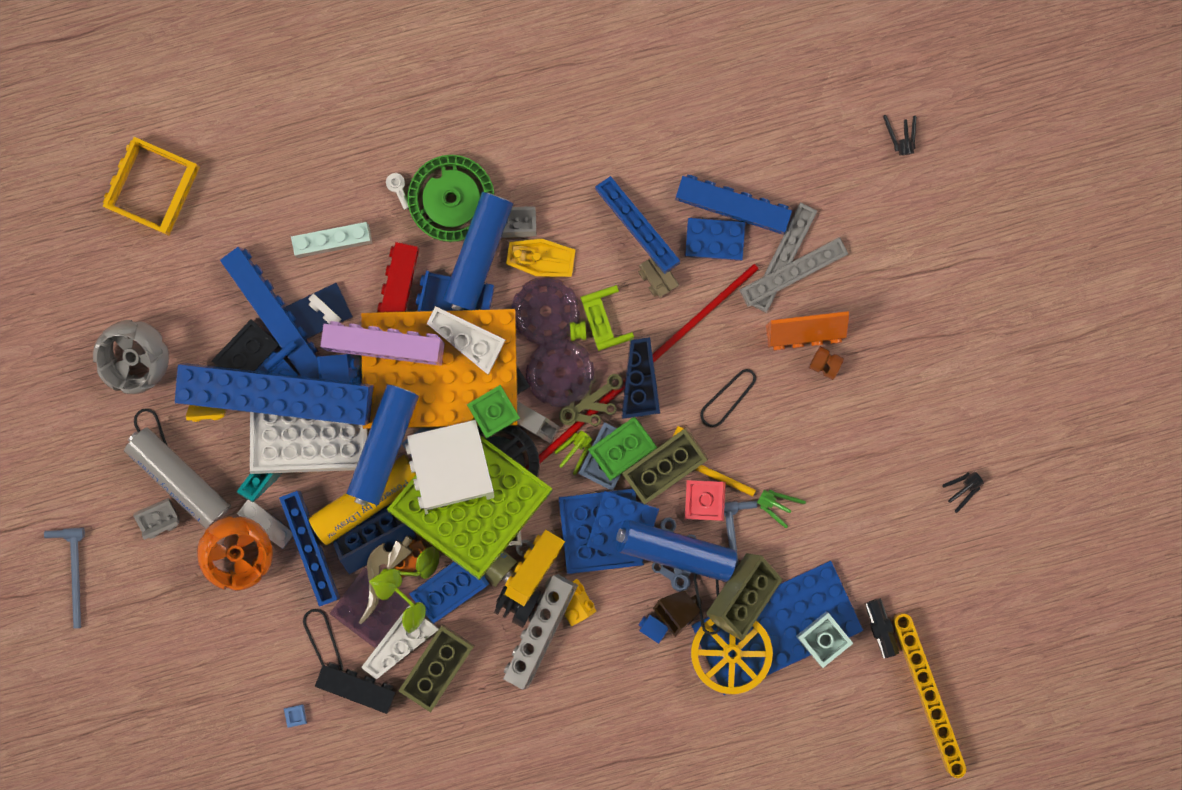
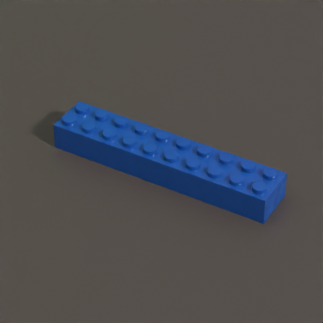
(274, 394)

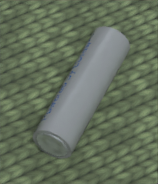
(176, 477)

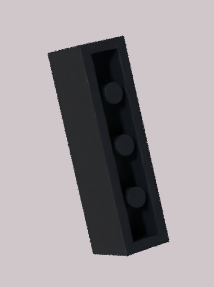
(356, 688)

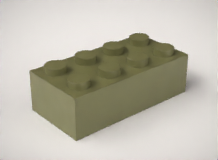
(665, 465)
(436, 668)

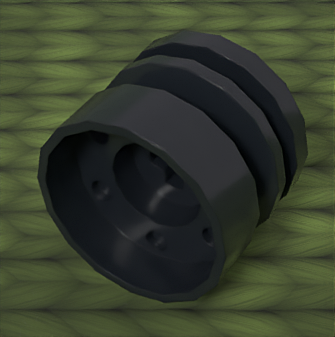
(521, 613)

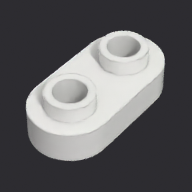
(318, 305)

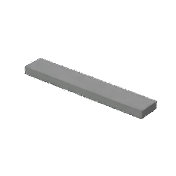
(788, 246)
(793, 271)

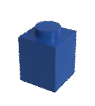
(653, 628)

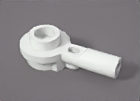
(396, 183)

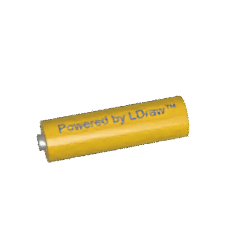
(346, 514)

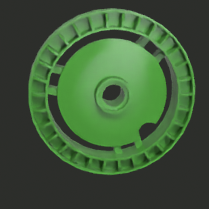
(438, 189)

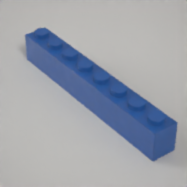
(271, 310)

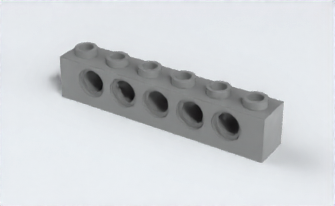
(565, 590)

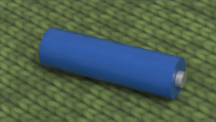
(478, 251)
(382, 445)
(676, 550)

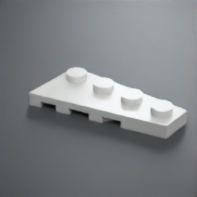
(468, 338)
(396, 646)

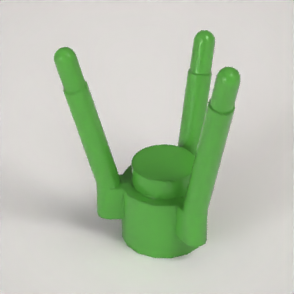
(767, 500)

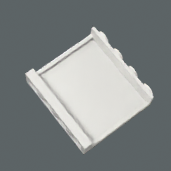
(449, 465)

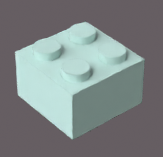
(824, 639)

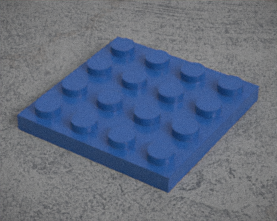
(577, 520)

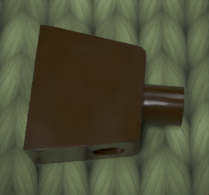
(677, 611)

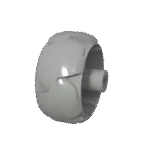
(147, 350)

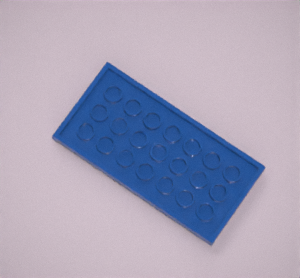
(786, 614)

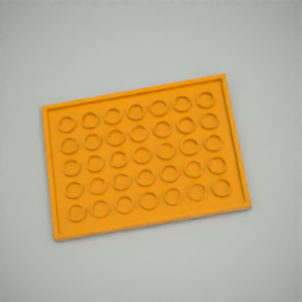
(444, 388)

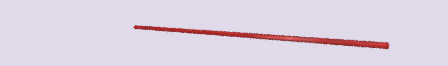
(656, 355)

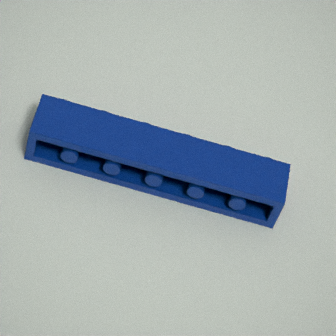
(733, 205)
(309, 548)

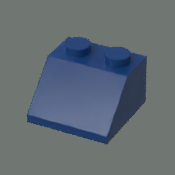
(340, 367)

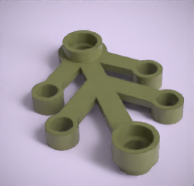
(588, 402)

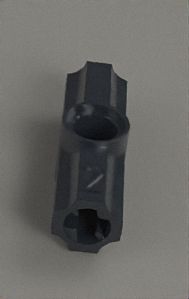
(881, 628)

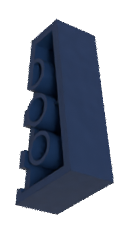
(640, 382)

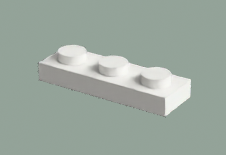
(274, 528)

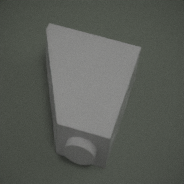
(536, 423)

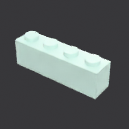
(331, 240)

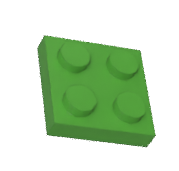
(493, 411)

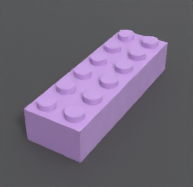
(382, 344)

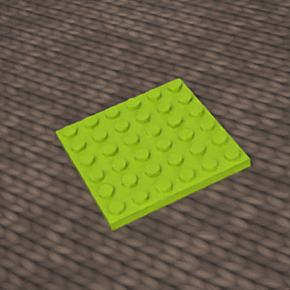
(479, 528)

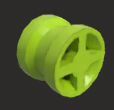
(578, 331)

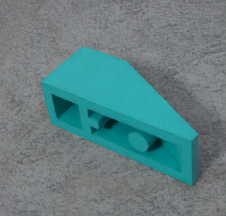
(257, 484)

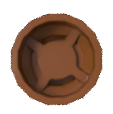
(826, 363)

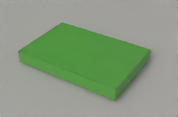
(622, 448)

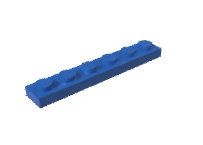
(637, 225)

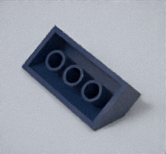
(358, 543)

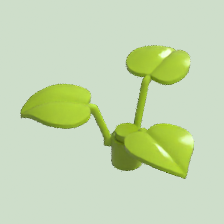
(390, 579)

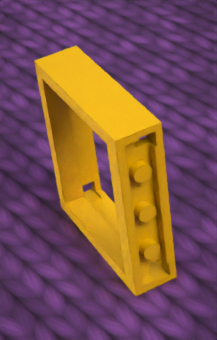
(125, 165)

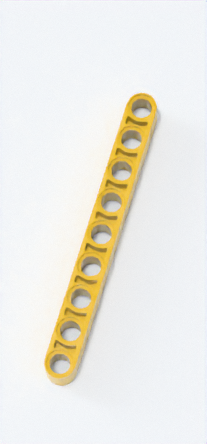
(929, 705)

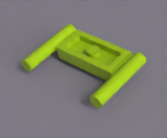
(598, 319)

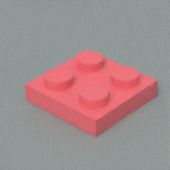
(705, 500)

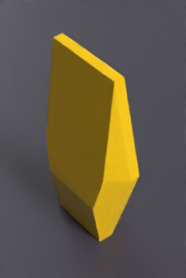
(541, 258)

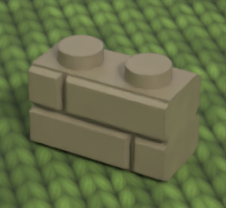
(660, 283)

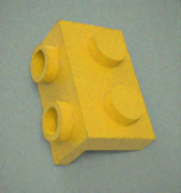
(579, 606)

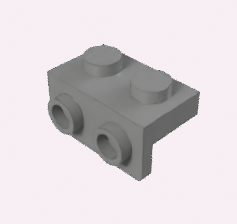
(521, 223)
(157, 519)

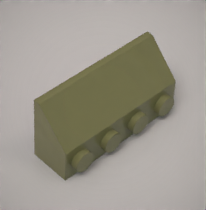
(744, 596)

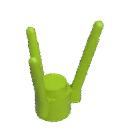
(581, 441)

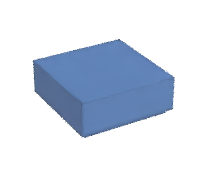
(295, 715)

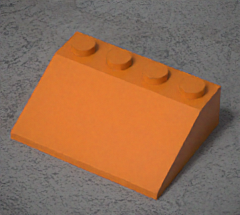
(807, 329)

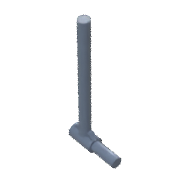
(731, 509)
(72, 535)

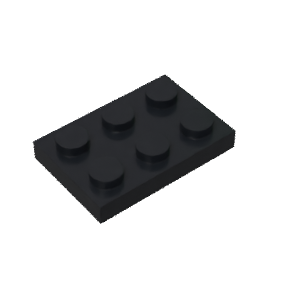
(246, 349)

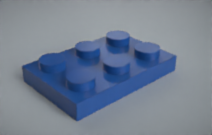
(715, 239)

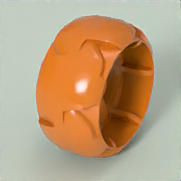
(245, 574)

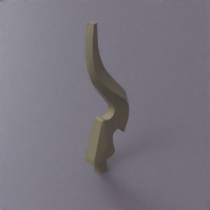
(390, 559)

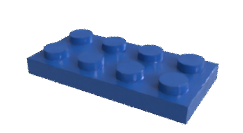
(447, 591)

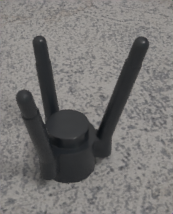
(906, 145)
(972, 482)

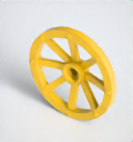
(757, 679)

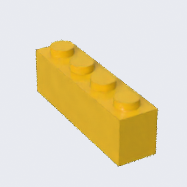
(534, 567)

